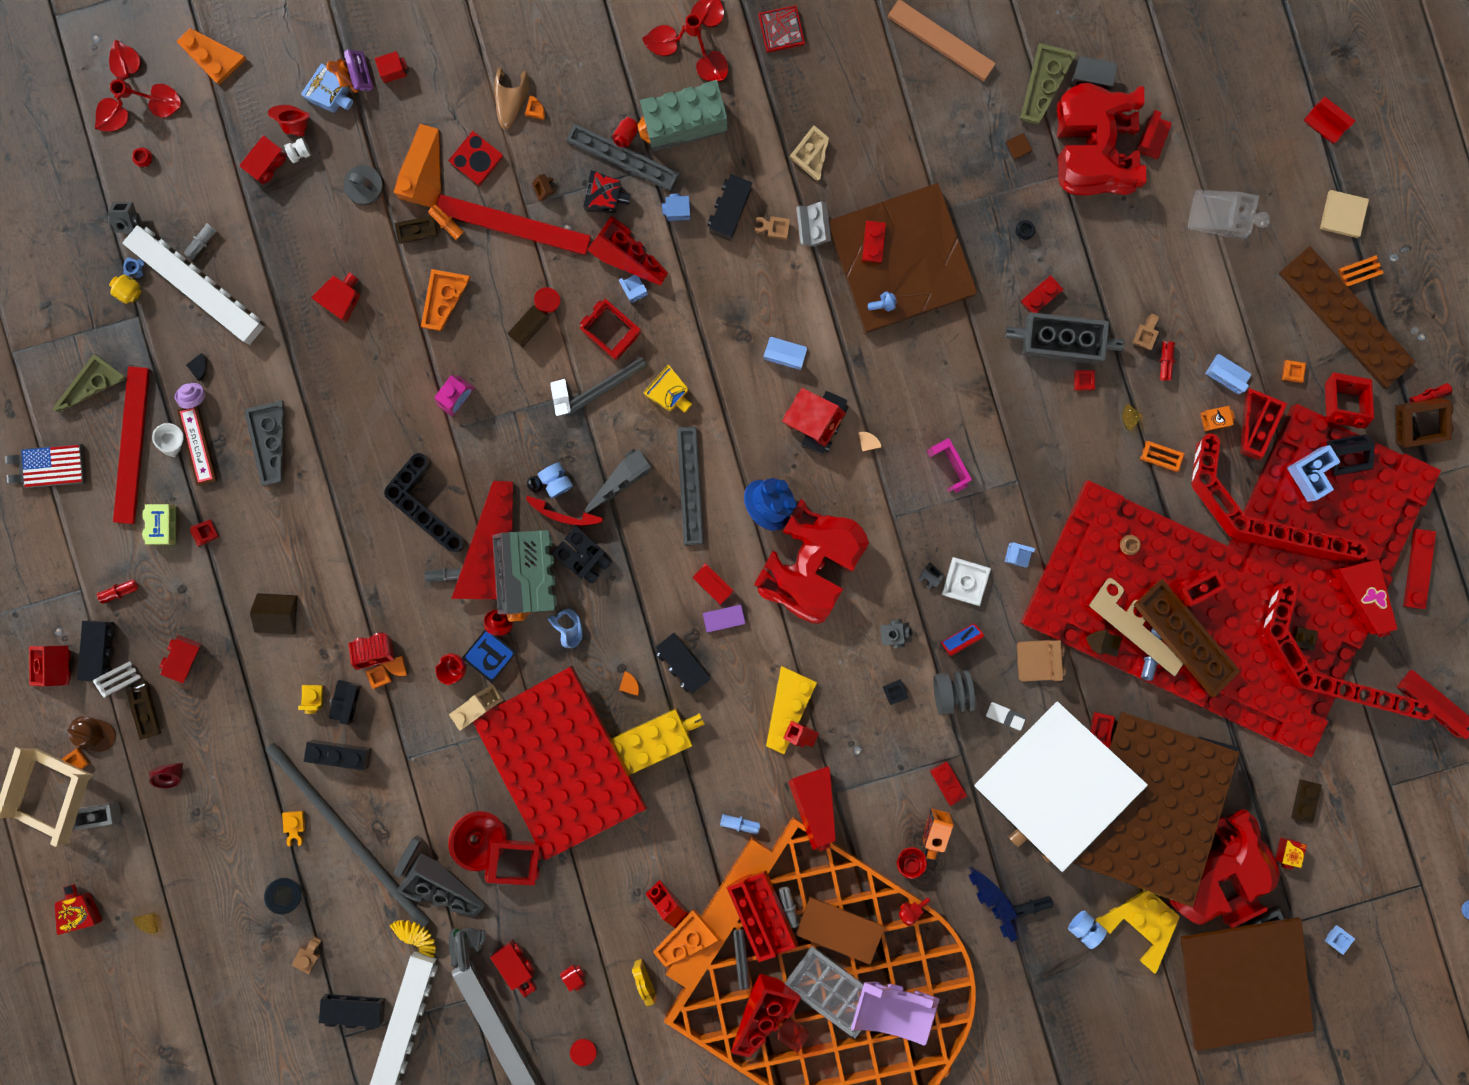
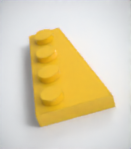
(790, 702)

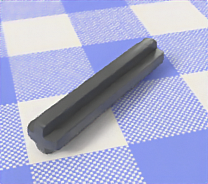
(741, 959)

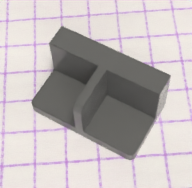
(1095, 72)

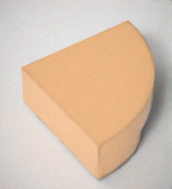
(868, 441)

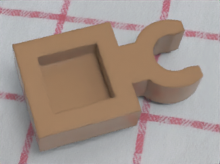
(776, 228)

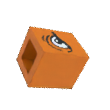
(1217, 418)

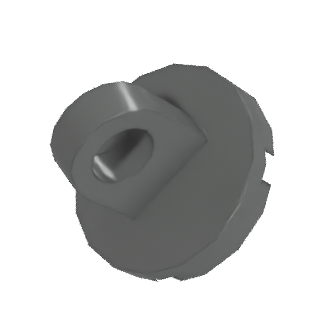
(363, 185)

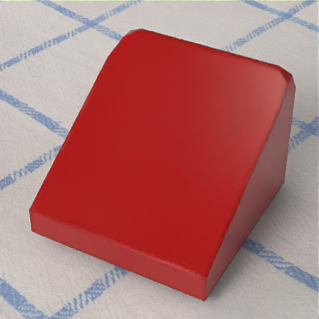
(203, 532)

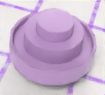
(190, 395)

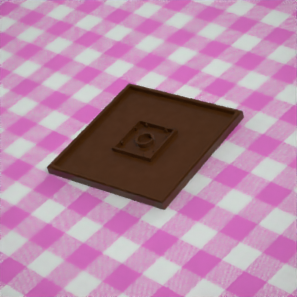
(1247, 983)

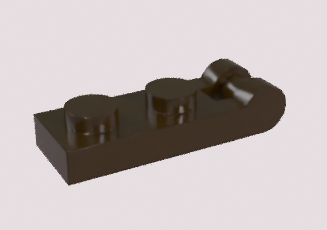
(143, 710)

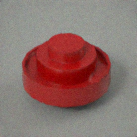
(497, 623)

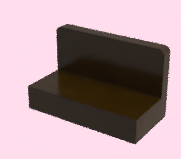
(528, 326)

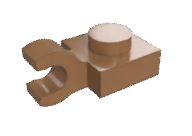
(1146, 335)
(307, 957)

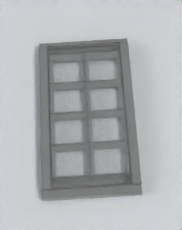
(827, 989)

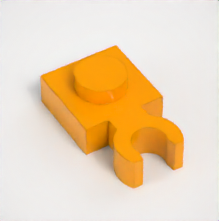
(294, 824)

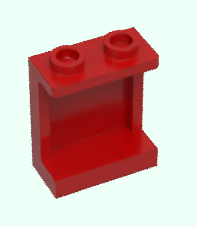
(813, 416)

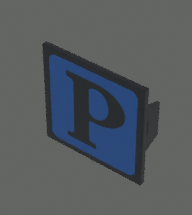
(489, 655)

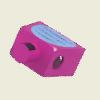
(453, 394)

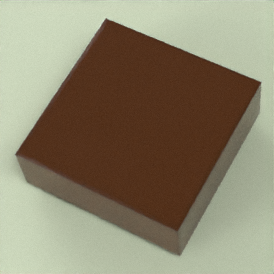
(1018, 146)

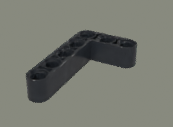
(419, 508)

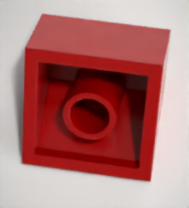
(49, 665)

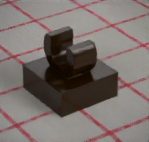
(1305, 638)

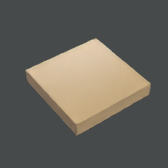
(1344, 214)

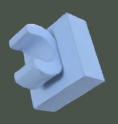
(1339, 939)

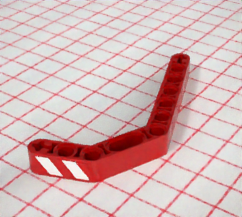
(1207, 449)
(1314, 680)

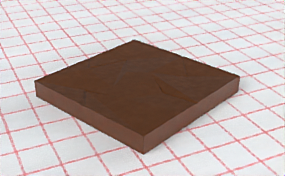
(919, 258)

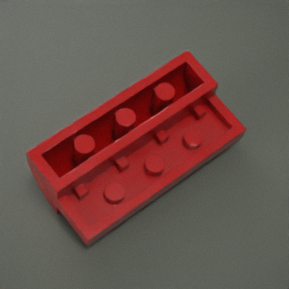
(762, 915)

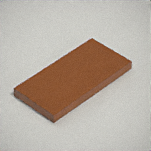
(839, 930)

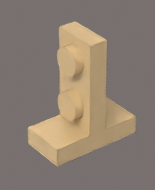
(476, 707)

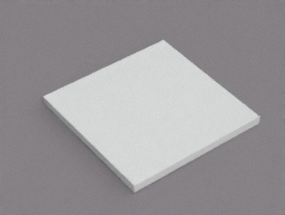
(1060, 786)

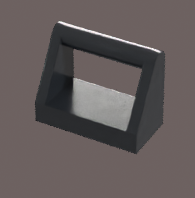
(1353, 445)

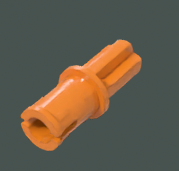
(445, 222)

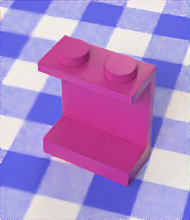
(956, 462)

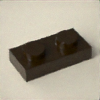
(416, 229)
(1306, 801)

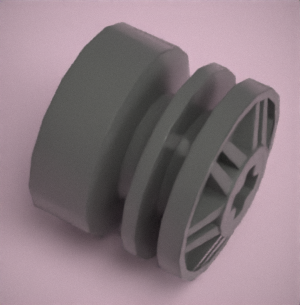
(959, 692)

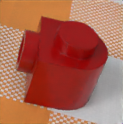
(573, 977)

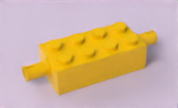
(655, 740)

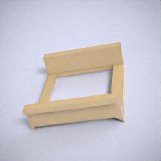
(16, 785)

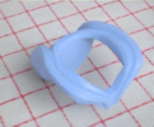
(569, 637)

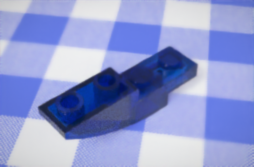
(993, 896)

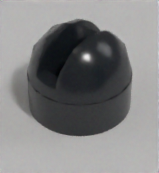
(539, 484)

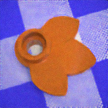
(341, 70)

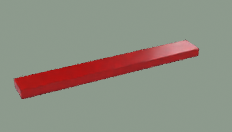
(514, 225)
(131, 445)

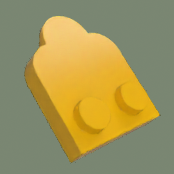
(644, 983)

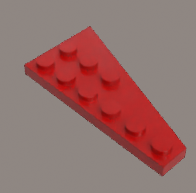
(478, 570)

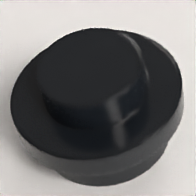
(1025, 230)

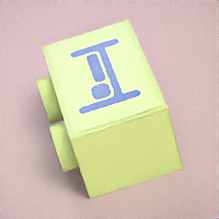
(159, 524)

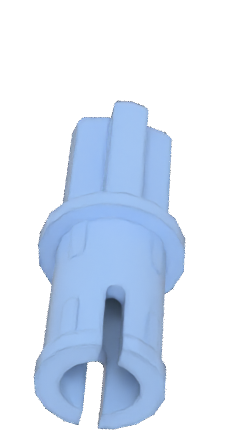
(740, 824)

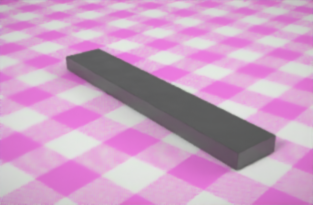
(622, 157)
(690, 485)

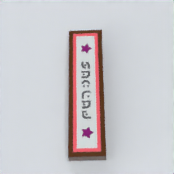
(197, 445)

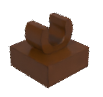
(542, 187)

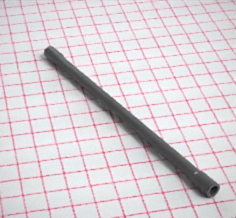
(280, 759)

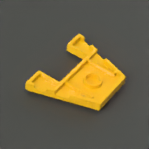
(1150, 918)

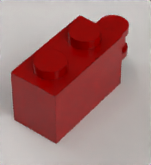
(515, 967)

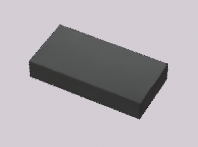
(407, 856)

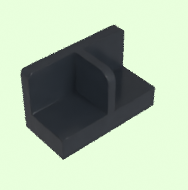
(344, 702)

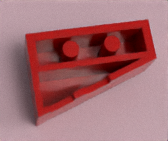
(1259, 422)

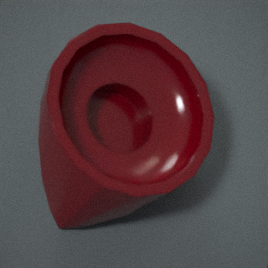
(166, 776)

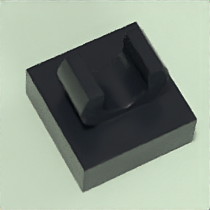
(932, 575)

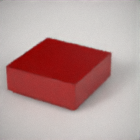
(1084, 380)

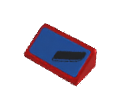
(962, 639)

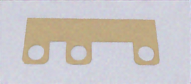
(1133, 627)

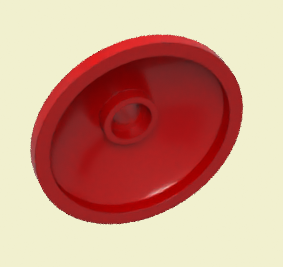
(473, 854)

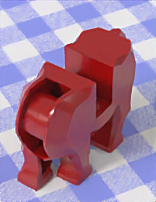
(1097, 166)
(797, 585)
(1239, 858)

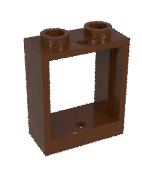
(1404, 423)

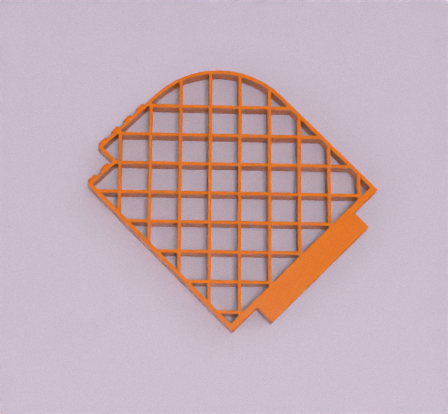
(723, 917)

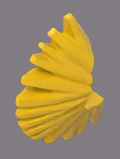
(414, 935)

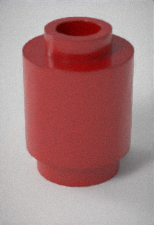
(625, 132)

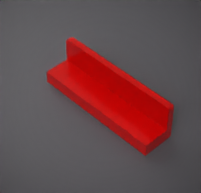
(1445, 711)

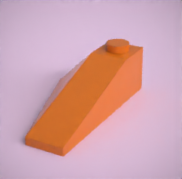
(421, 169)

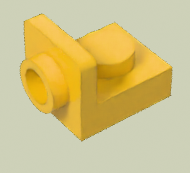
(312, 698)

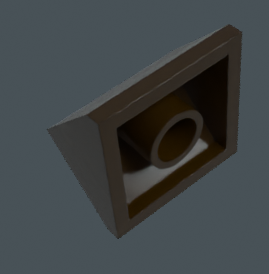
(274, 613)

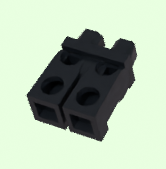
(587, 557)

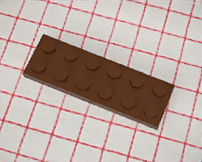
(1187, 638)

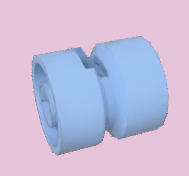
(555, 480)
(1090, 932)

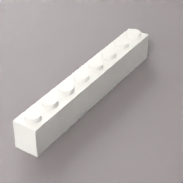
(193, 285)
(404, 1020)

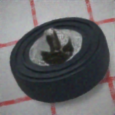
(282, 896)

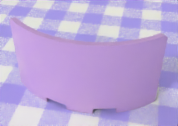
(895, 1012)

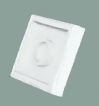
(966, 581)

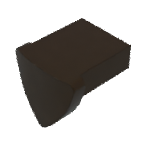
(1103, 642)

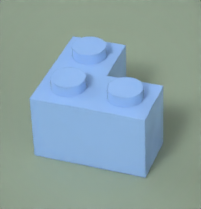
(1309, 472)

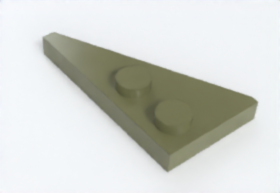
(92, 379)

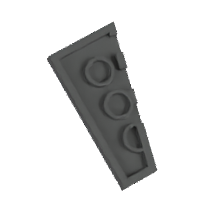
(267, 440)

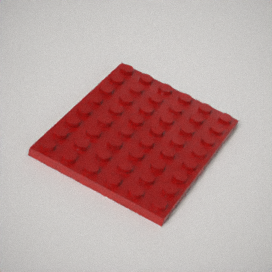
(559, 763)

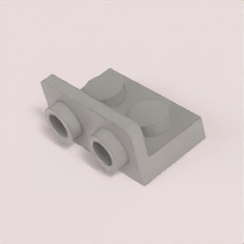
(813, 224)

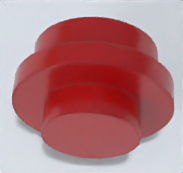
(142, 157)

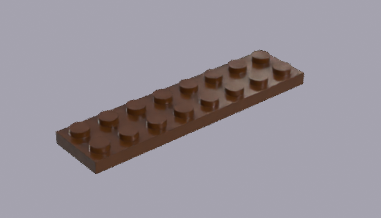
(1347, 317)

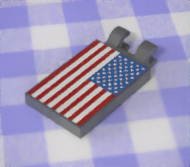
(48, 466)

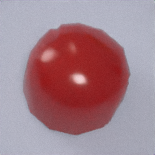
(450, 669)
(912, 863)

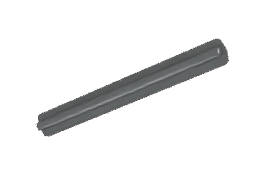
(606, 385)

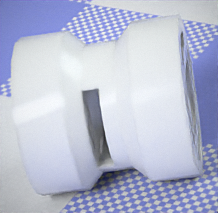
(297, 150)

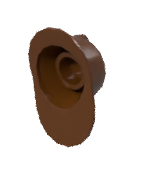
(91, 734)

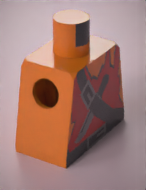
(937, 832)

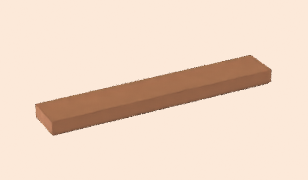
(941, 40)

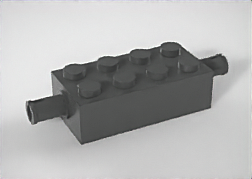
(1065, 338)

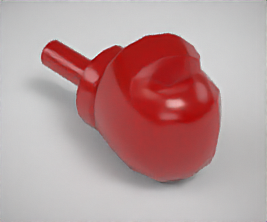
(912, 912)

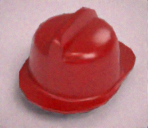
(290, 118)

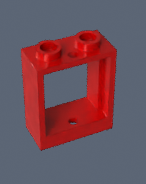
(588, 321)
(1349, 385)
(492, 861)

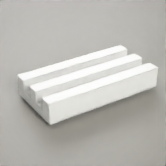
(131, 671)

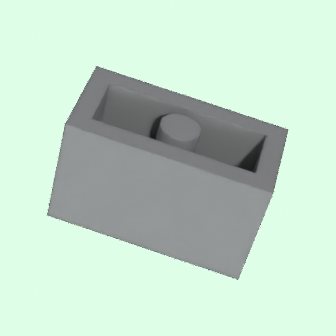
(98, 815)

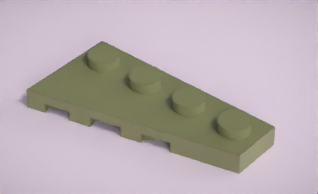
(1045, 78)

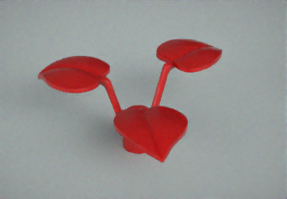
(663, 39)
(122, 63)

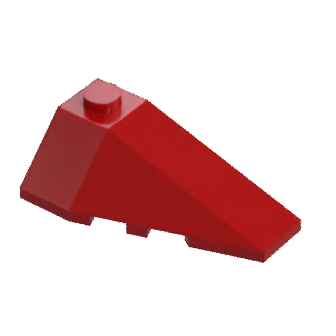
(619, 249)
(766, 1008)

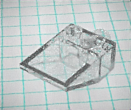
(1219, 213)

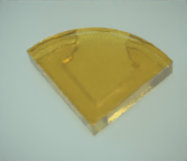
(1130, 417)
(146, 923)

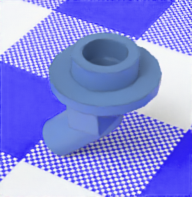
(887, 302)

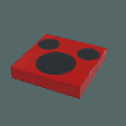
(475, 158)

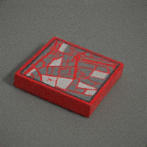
(781, 29)

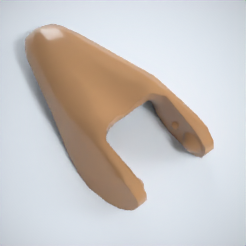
(509, 100)

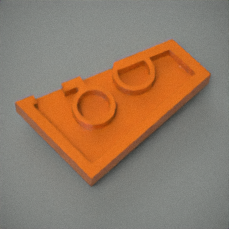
(210, 55)
(441, 298)
(701, 938)

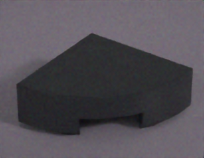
(198, 366)

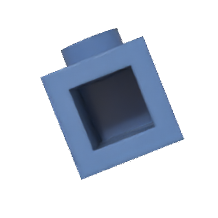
(676, 207)

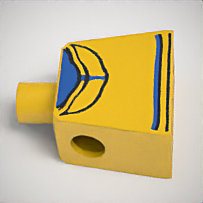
(668, 391)

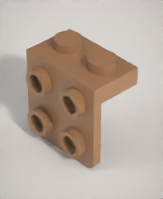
(1040, 660)

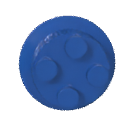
(769, 503)

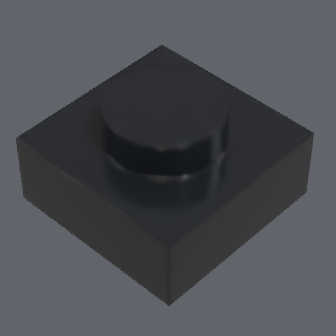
(895, 692)

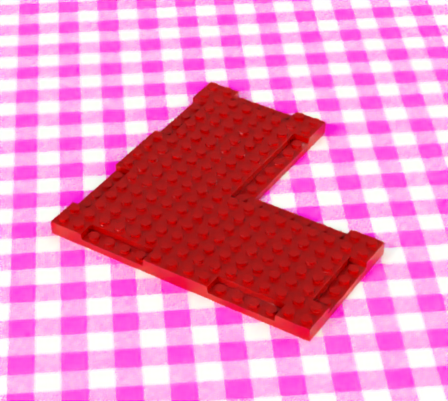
(1364, 507)

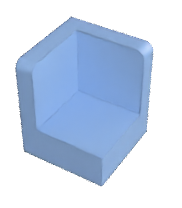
(633, 288)
(1018, 554)

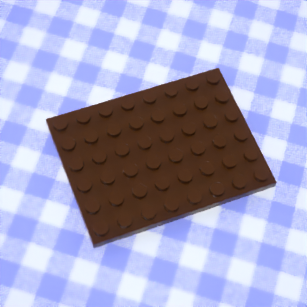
(1171, 824)

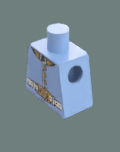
(326, 92)

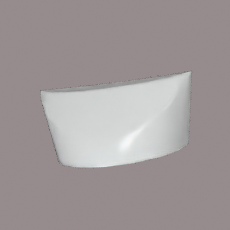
(168, 439)

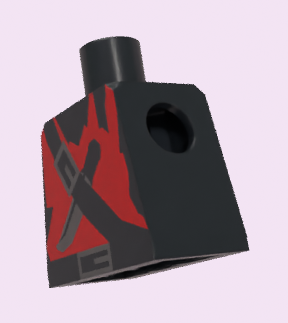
(604, 194)

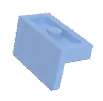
(785, 353)
(1228, 374)

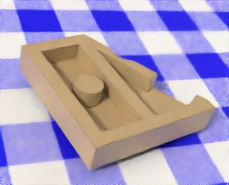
(811, 152)

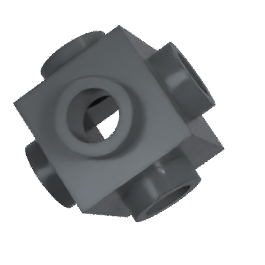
(123, 217)
(896, 633)

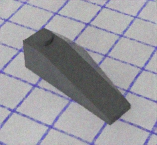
(627, 473)
(435, 884)

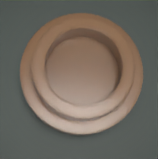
(1130, 545)

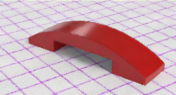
(587, 519)

